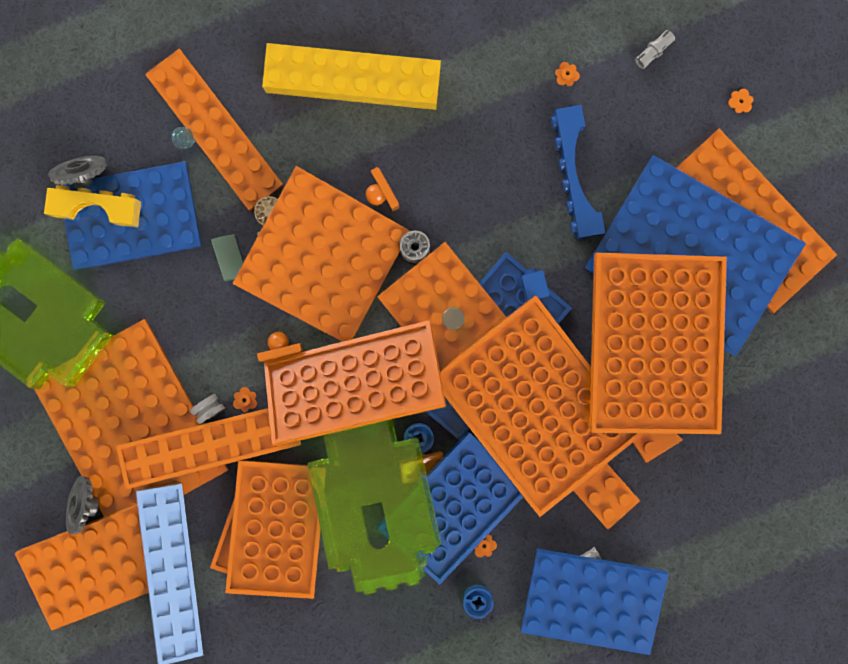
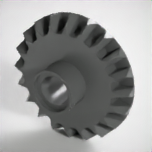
(78, 171)
(80, 505)

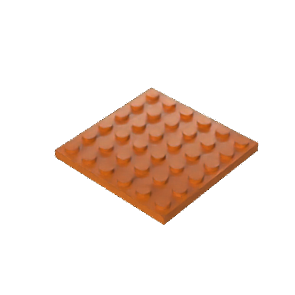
(321, 256)

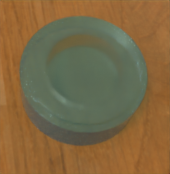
(182, 137)
(453, 318)

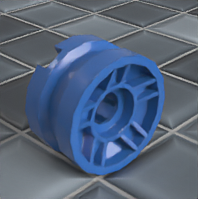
(425, 430)
(471, 594)

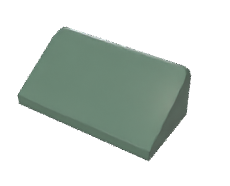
(228, 256)

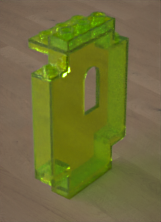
(60, 333)
(365, 469)

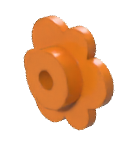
(562, 78)
(742, 95)
(250, 397)
(487, 551)

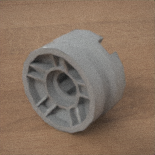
(416, 238)
(207, 409)

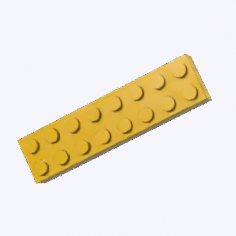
(351, 76)

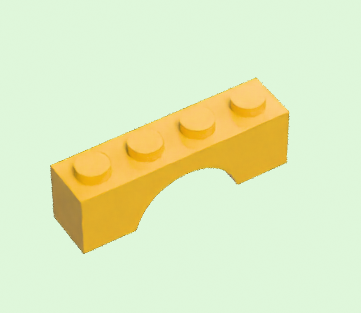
(67, 203)

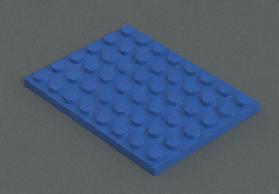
(682, 216)

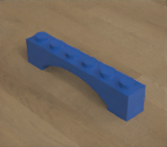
(586, 220)

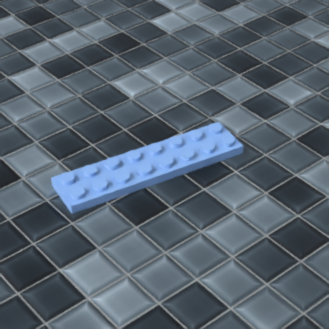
(169, 573)

